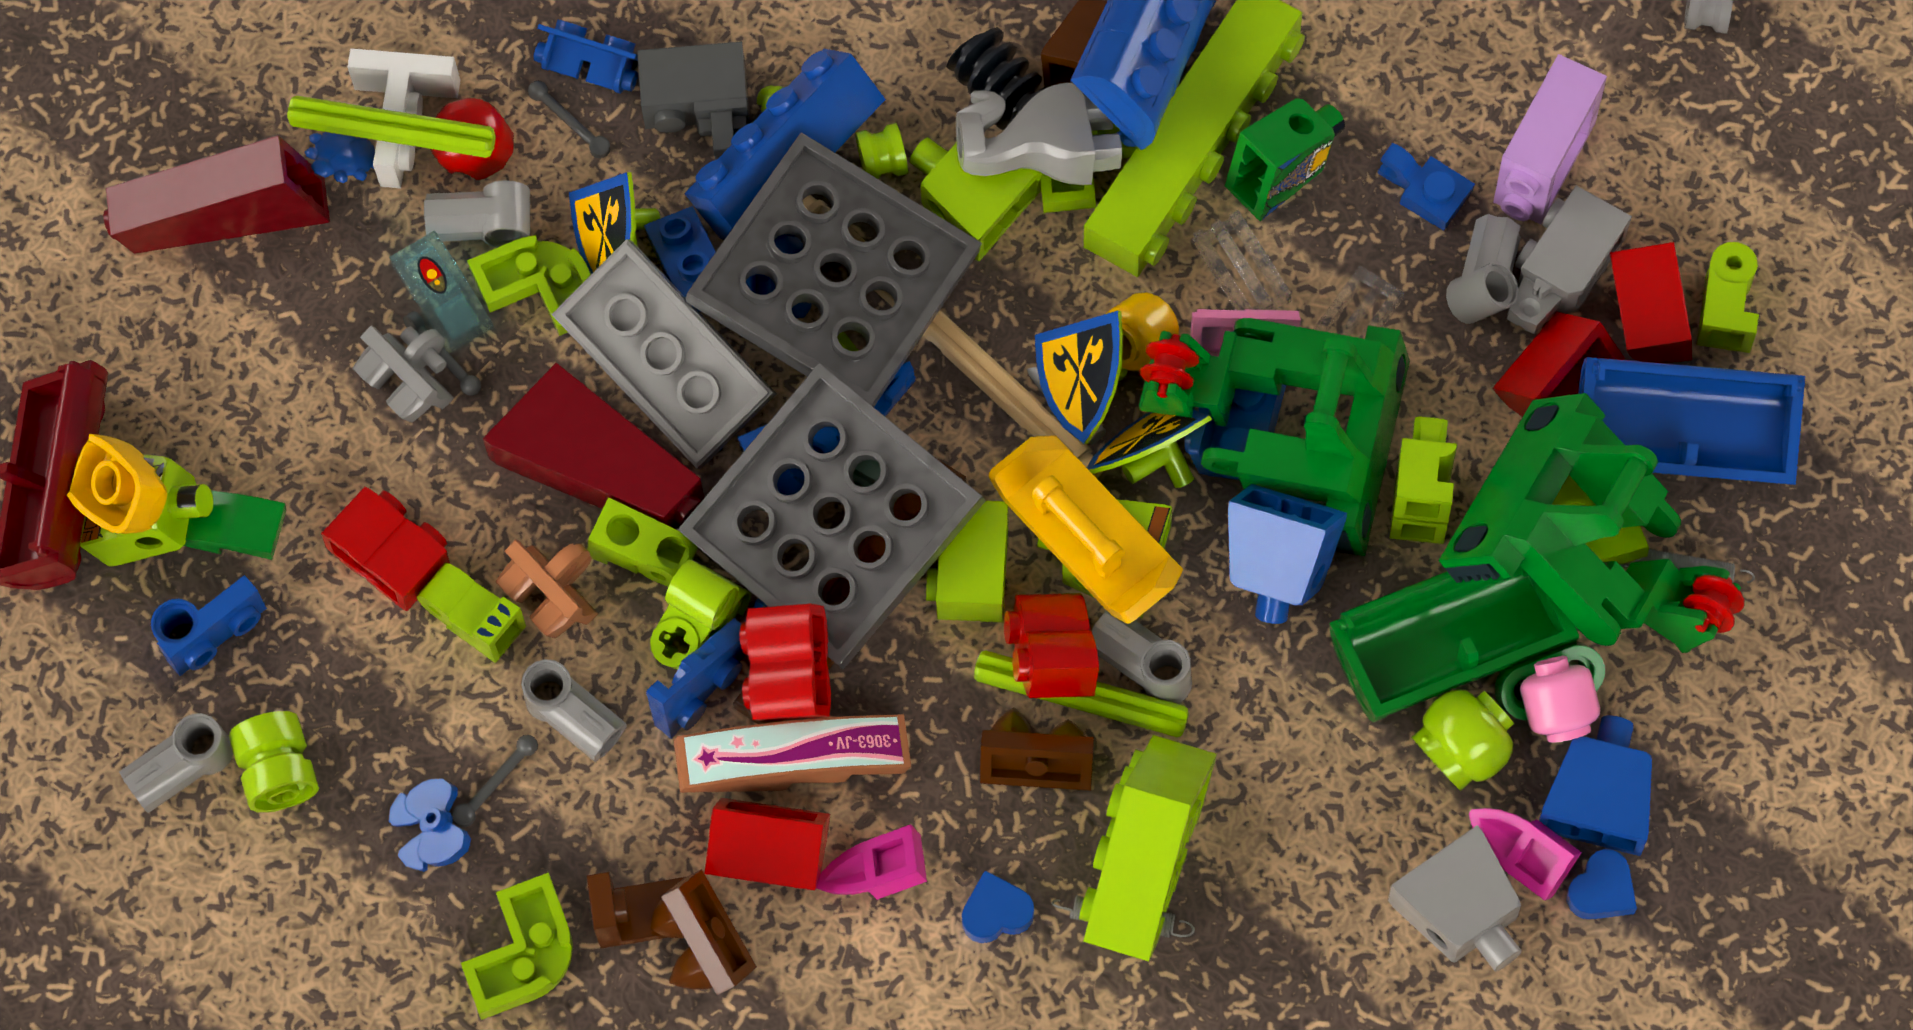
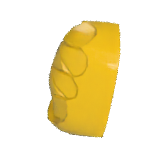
(116, 486)

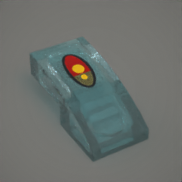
(441, 291)

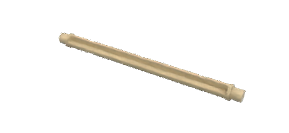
(985, 370)

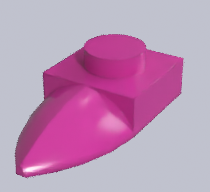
(1527, 849)
(877, 866)

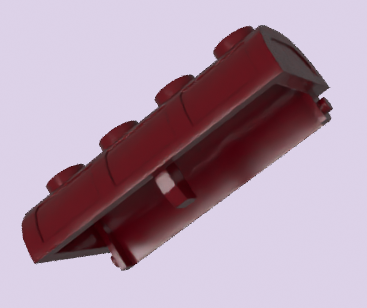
(37, 518)

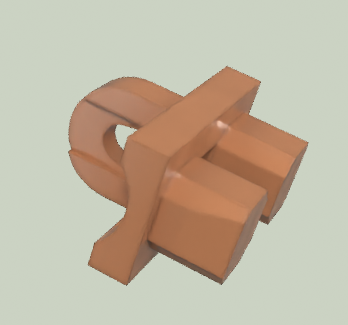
(555, 579)

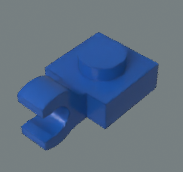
(1430, 190)

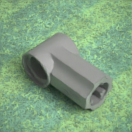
(490, 215)
(1487, 275)
(1140, 653)
(574, 712)
(173, 766)

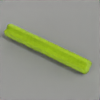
(391, 126)
(1108, 699)

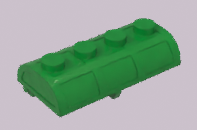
(1443, 637)

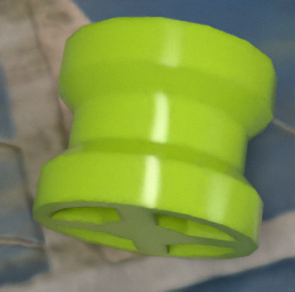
(882, 151)

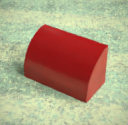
(1652, 304)
(1554, 361)
(766, 843)

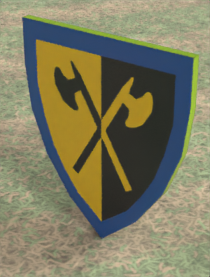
(606, 217)
(1081, 371)
(1149, 446)

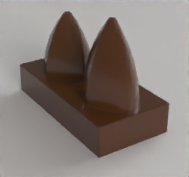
(1029, 759)
(715, 949)

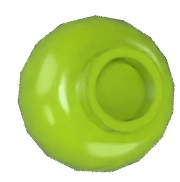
(1466, 737)

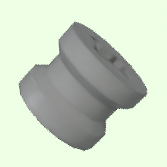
(1708, 13)

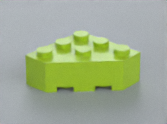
(1145, 845)

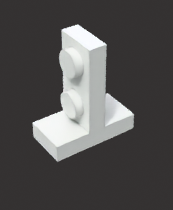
(404, 81)

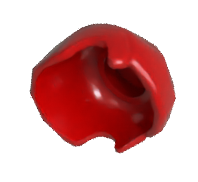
(481, 113)

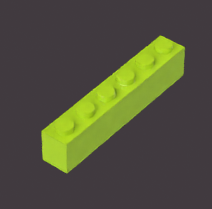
(1197, 125)

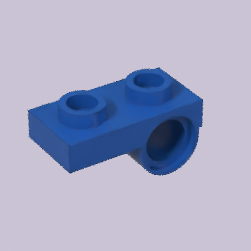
(680, 247)
(228, 614)

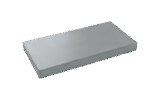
(663, 354)

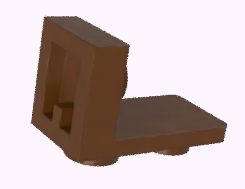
(626, 912)

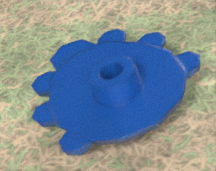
(340, 156)

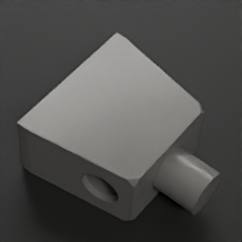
(1461, 901)

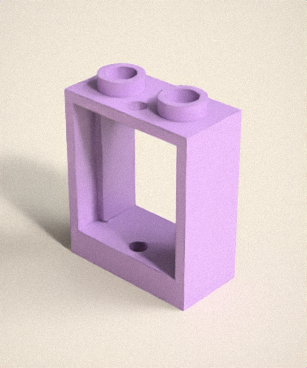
(1549, 140)

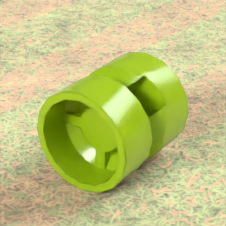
(273, 761)

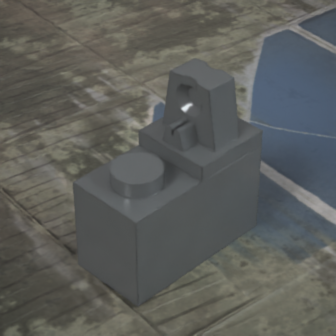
(697, 88)

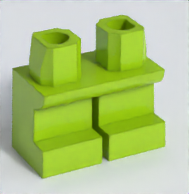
(1423, 483)

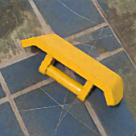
(1085, 527)

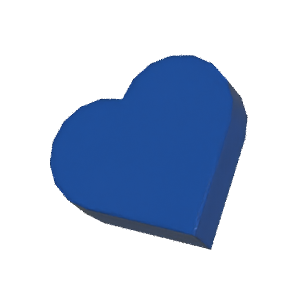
(1603, 888)
(996, 909)

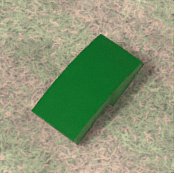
(239, 525)

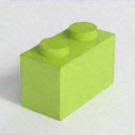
(973, 569)

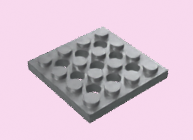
(843, 305)
(833, 553)

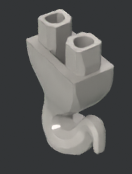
(1045, 136)

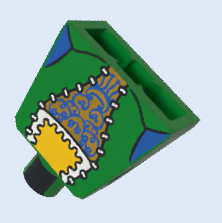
(1281, 154)

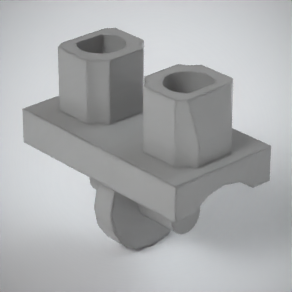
(388, 356)

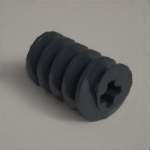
(987, 67)

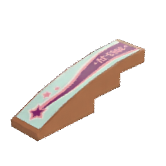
(791, 752)

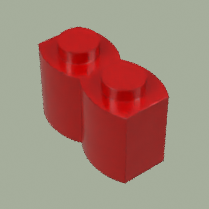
(385, 546)
(1052, 645)
(786, 662)

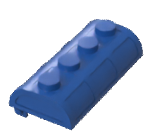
(1139, 60)
(1702, 417)

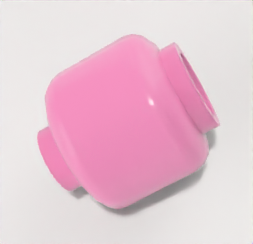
(1560, 699)

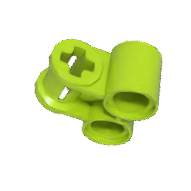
(697, 609)

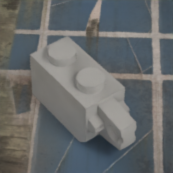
(1567, 259)

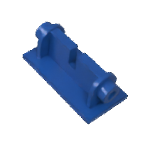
(568, 49)

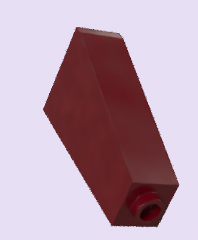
(218, 198)
(590, 451)

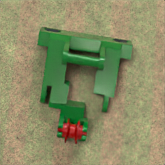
(1261, 358)
(1519, 526)

